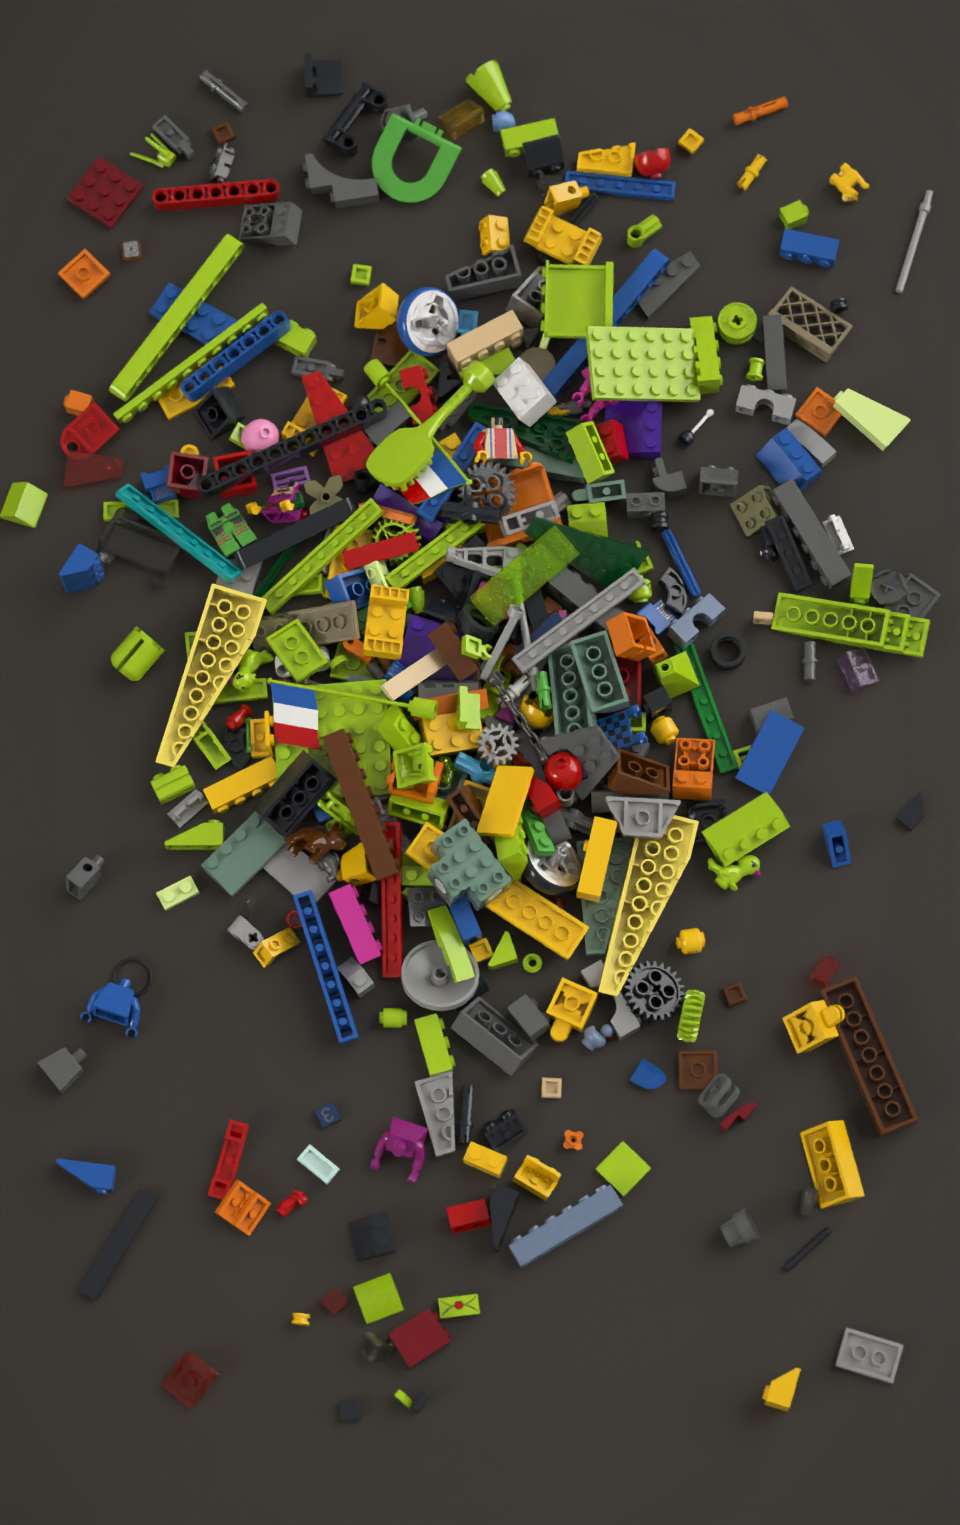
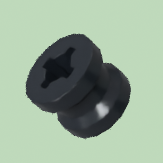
(659, 521)

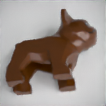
(316, 842)

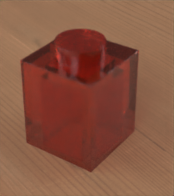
(825, 971)

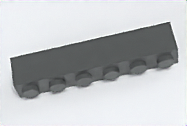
(811, 534)

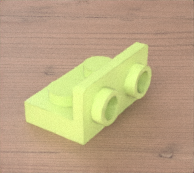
(376, 573)

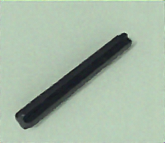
(575, 219)

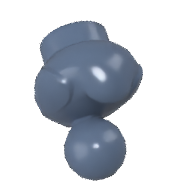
(594, 1038)

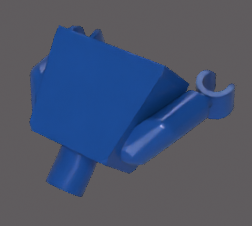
(115, 1004)

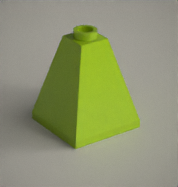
(676, 675)

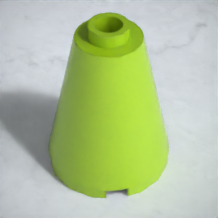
(491, 86)

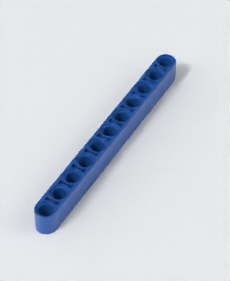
(623, 303)

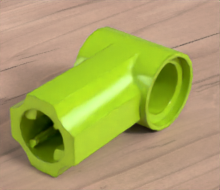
(643, 230)

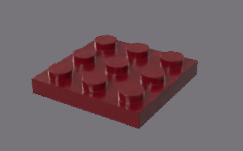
(105, 192)

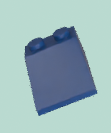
(349, 587)

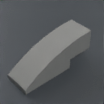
(814, 444)

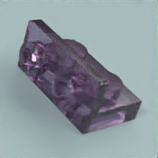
(858, 669)

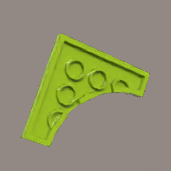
(230, 693)

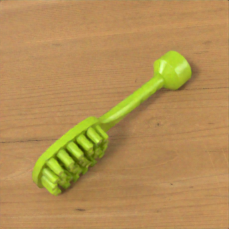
(409, 449)

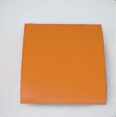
(243, 1207)

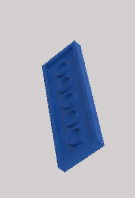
(205, 322)

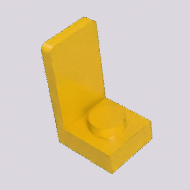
(275, 945)

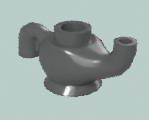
(330, 863)

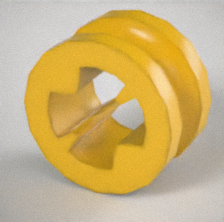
(300, 1319)

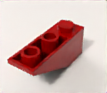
(543, 798)

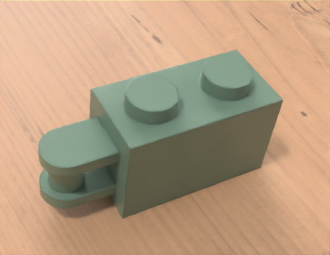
(601, 492)

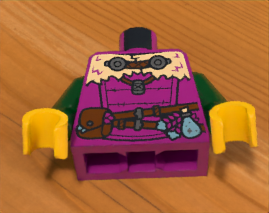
(283, 505)

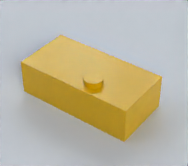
(596, 859)

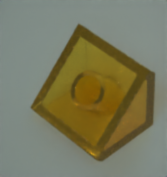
(462, 118)

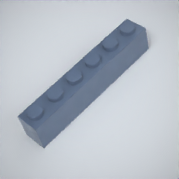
(565, 1226)

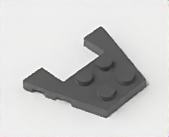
(591, 749)

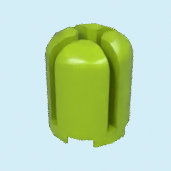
(136, 655)

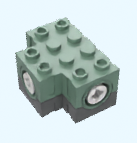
(466, 868)

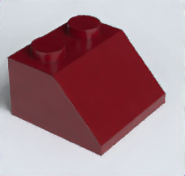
(185, 472)

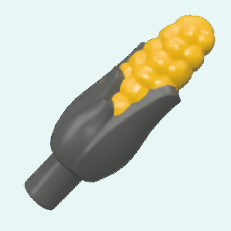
(568, 408)

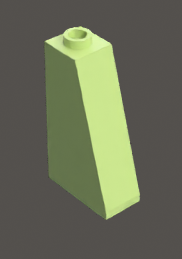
(871, 418)

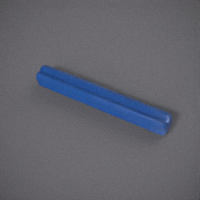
(681, 563)

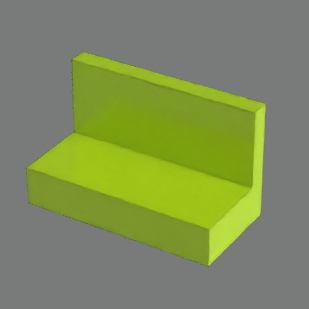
(468, 709)

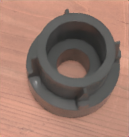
(739, 1229)

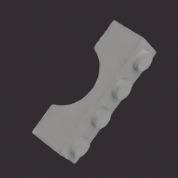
(624, 1021)

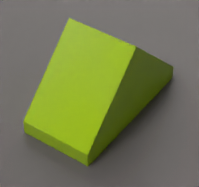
(504, 954)

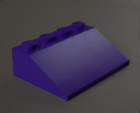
(641, 426)
(418, 645)

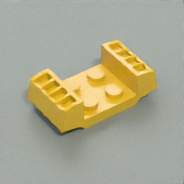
(562, 239)
(305, 420)
(385, 622)

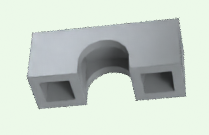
(751, 398)

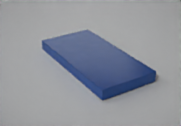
(769, 752)

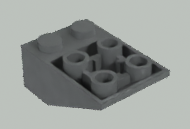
(271, 223)

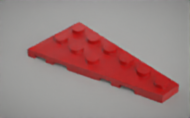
(348, 453)

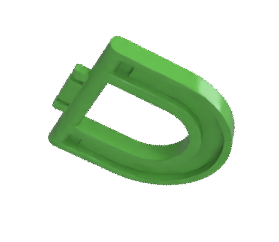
(437, 173)

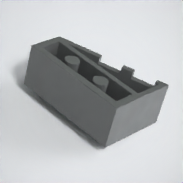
(435, 688)

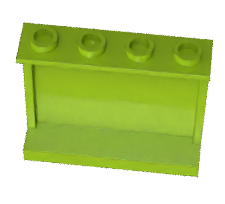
(576, 299)

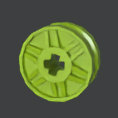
(746, 321)

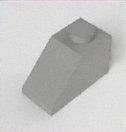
(356, 977)

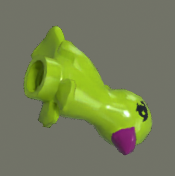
(247, 667)
(732, 874)

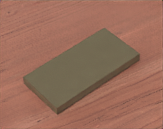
(329, 622)

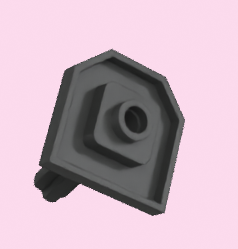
(405, 112)

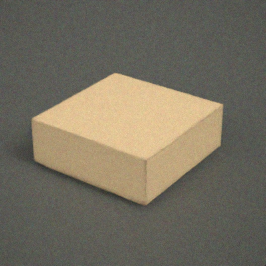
(762, 618)
(551, 1088)

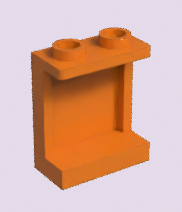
(422, 792)

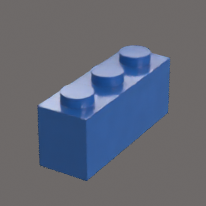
(809, 248)

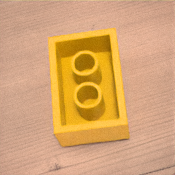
(445, 736)

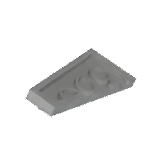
(438, 1108)

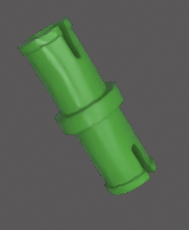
(543, 690)

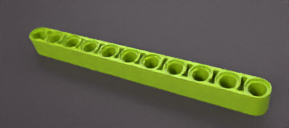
(176, 317)

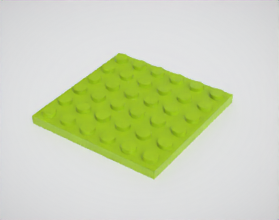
(357, 717)

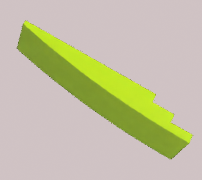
(851, 624)

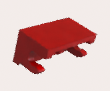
(468, 1216)

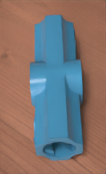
(478, 770)

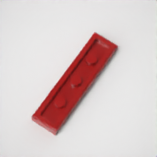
(380, 550)

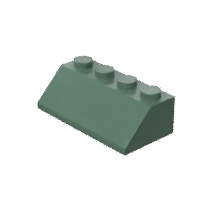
(600, 673)
(243, 854)

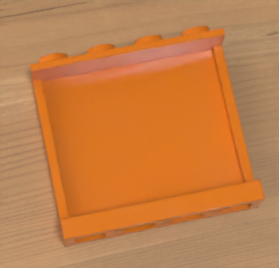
(532, 491)

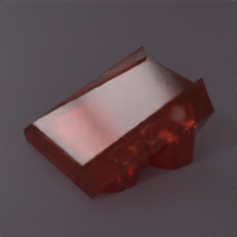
(189, 1379)

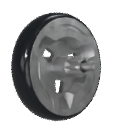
(544, 872)

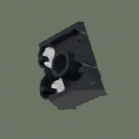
(707, 814)

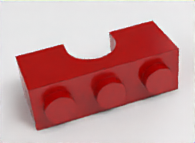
(416, 378)

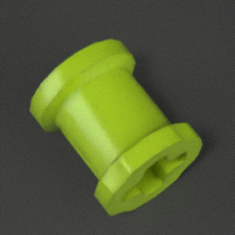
(755, 370)

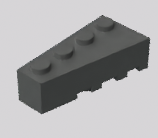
(485, 276)

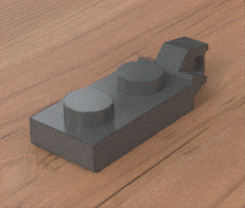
(173, 137)
(305, 365)
(457, 414)

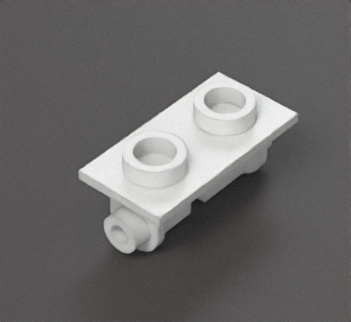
(838, 535)

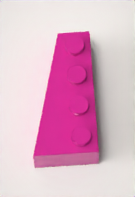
(355, 924)

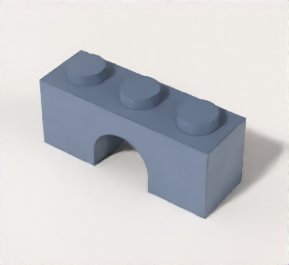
(706, 610)

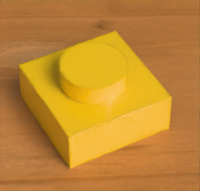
(691, 141)
(481, 950)

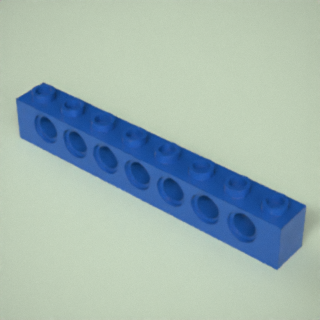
(326, 967)

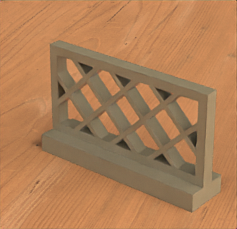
(804, 337)

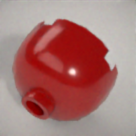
(653, 162)
(563, 771)

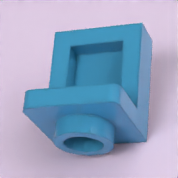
(467, 321)

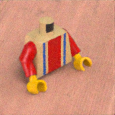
(499, 444)

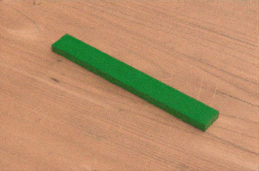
(709, 715)

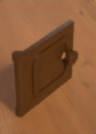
(391, 351)

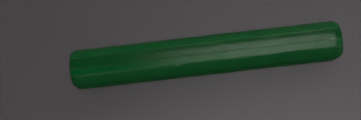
(274, 571)

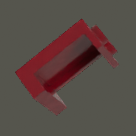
(420, 1337)

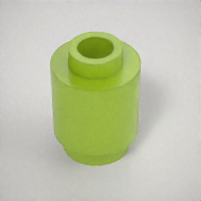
(393, 1017)

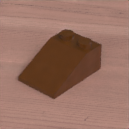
(638, 775)

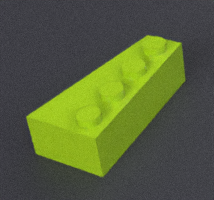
(705, 352)

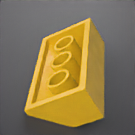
(832, 1163)

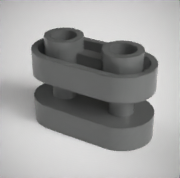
(719, 1095)

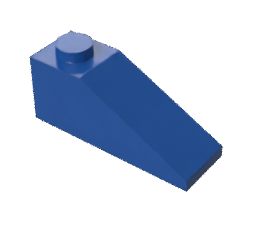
(97, 1176)

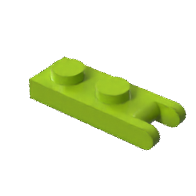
(339, 810)

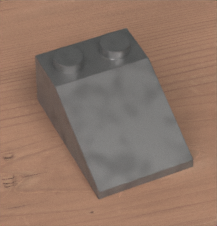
(527, 300)

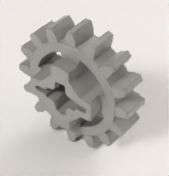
(490, 741)

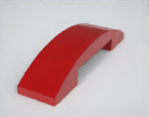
(229, 1159)

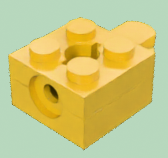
(570, 1009)
(813, 1025)

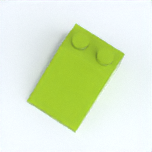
(588, 517)

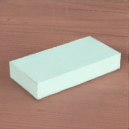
(318, 1164)

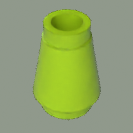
(493, 182)
(416, 598)

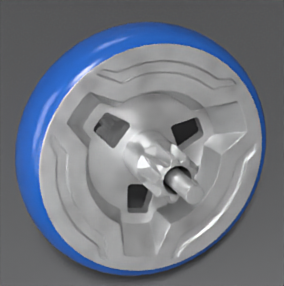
(416, 322)

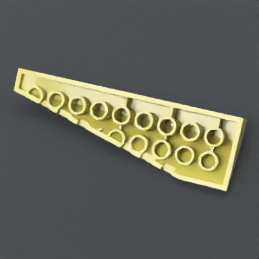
(220, 642)
(647, 885)

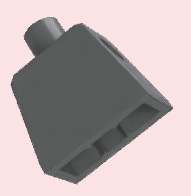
(84, 876)
(63, 1067)

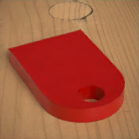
(89, 430)

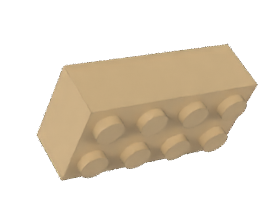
(485, 341)

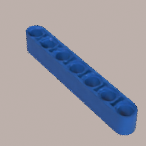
(239, 348)

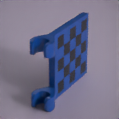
(618, 728)

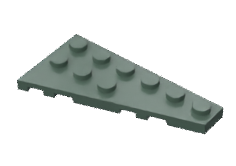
(601, 915)

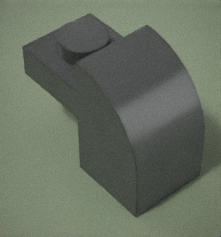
(671, 484)

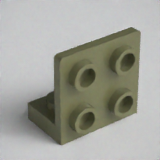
(755, 509)
(268, 625)

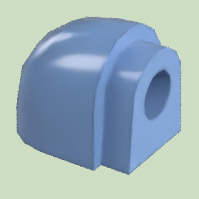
(502, 120)

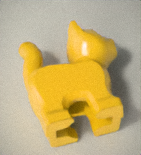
(848, 179)

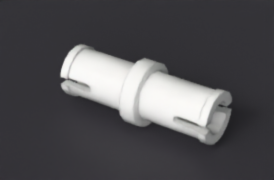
(515, 690)

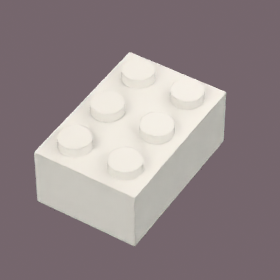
(524, 392)

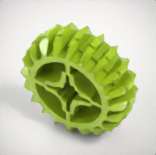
(384, 528)
(691, 1016)

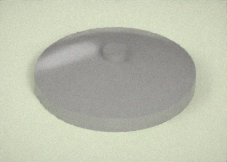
(430, 979)

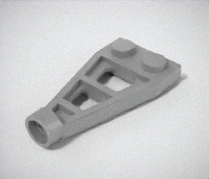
(460, 557)
(514, 613)

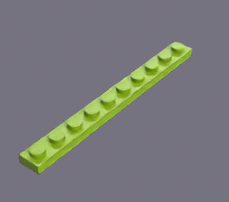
(196, 360)

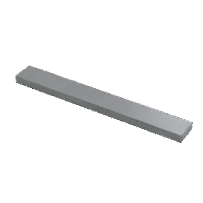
(578, 620)

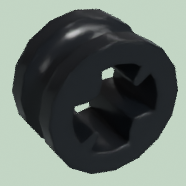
(839, 305)

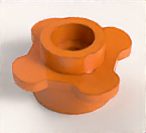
(569, 1136)

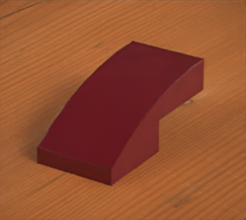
(741, 1113)

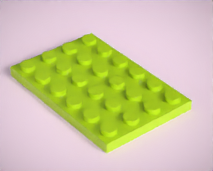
(642, 364)

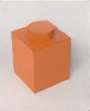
(77, 402)

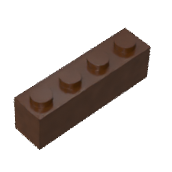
(468, 807)

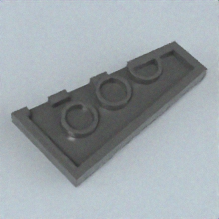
(668, 283)

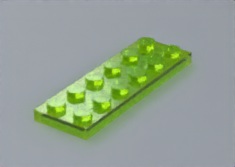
(524, 575)

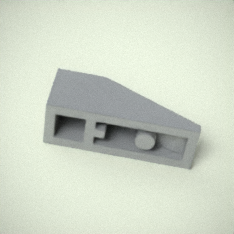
(520, 520)

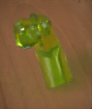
(448, 768)

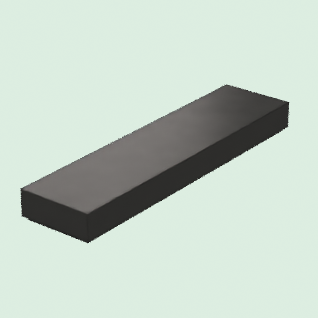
(775, 352)

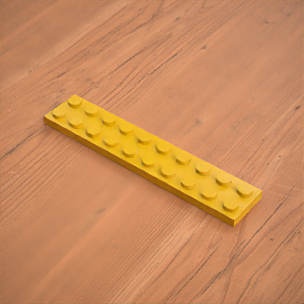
(517, 905)

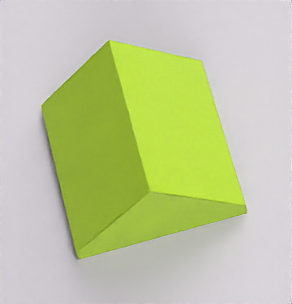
(24, 504)
(378, 1298)

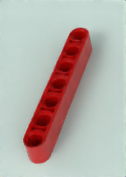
(225, 199)

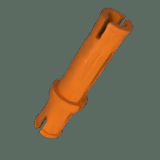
(758, 111)

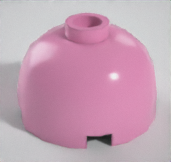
(259, 435)

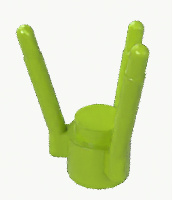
(165, 156)

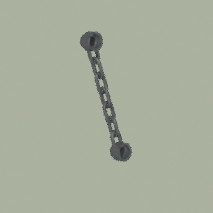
(495, 679)

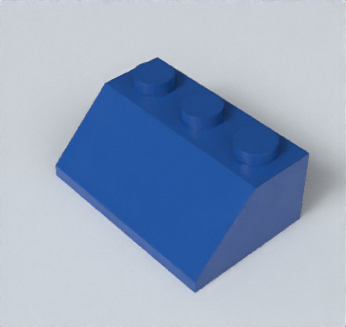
(788, 459)
(81, 570)

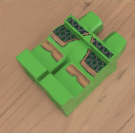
(228, 526)

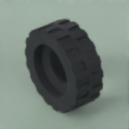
(475, 624)

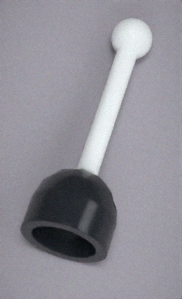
(687, 437)

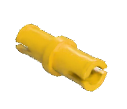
(751, 172)

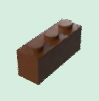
(449, 646)

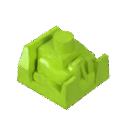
(414, 765)

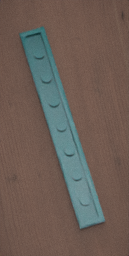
(179, 533)

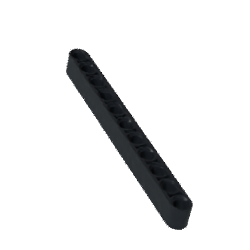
(297, 440)

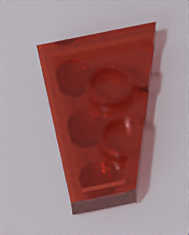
(90, 468)

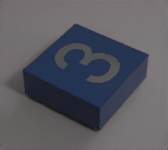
(327, 1115)

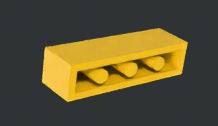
(241, 785)

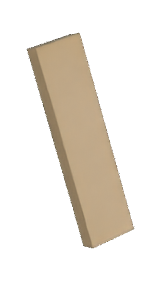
(413, 675)

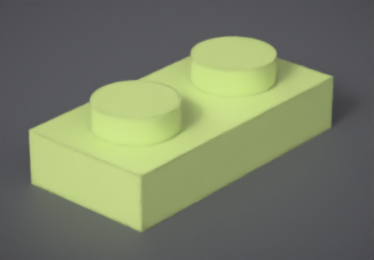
(177, 893)

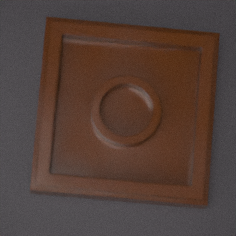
(696, 1068)

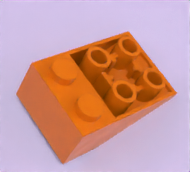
(693, 769)

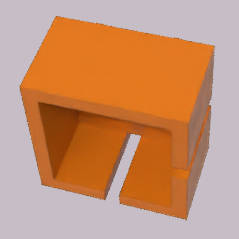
(627, 629)

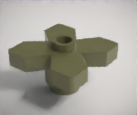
(316, 491)

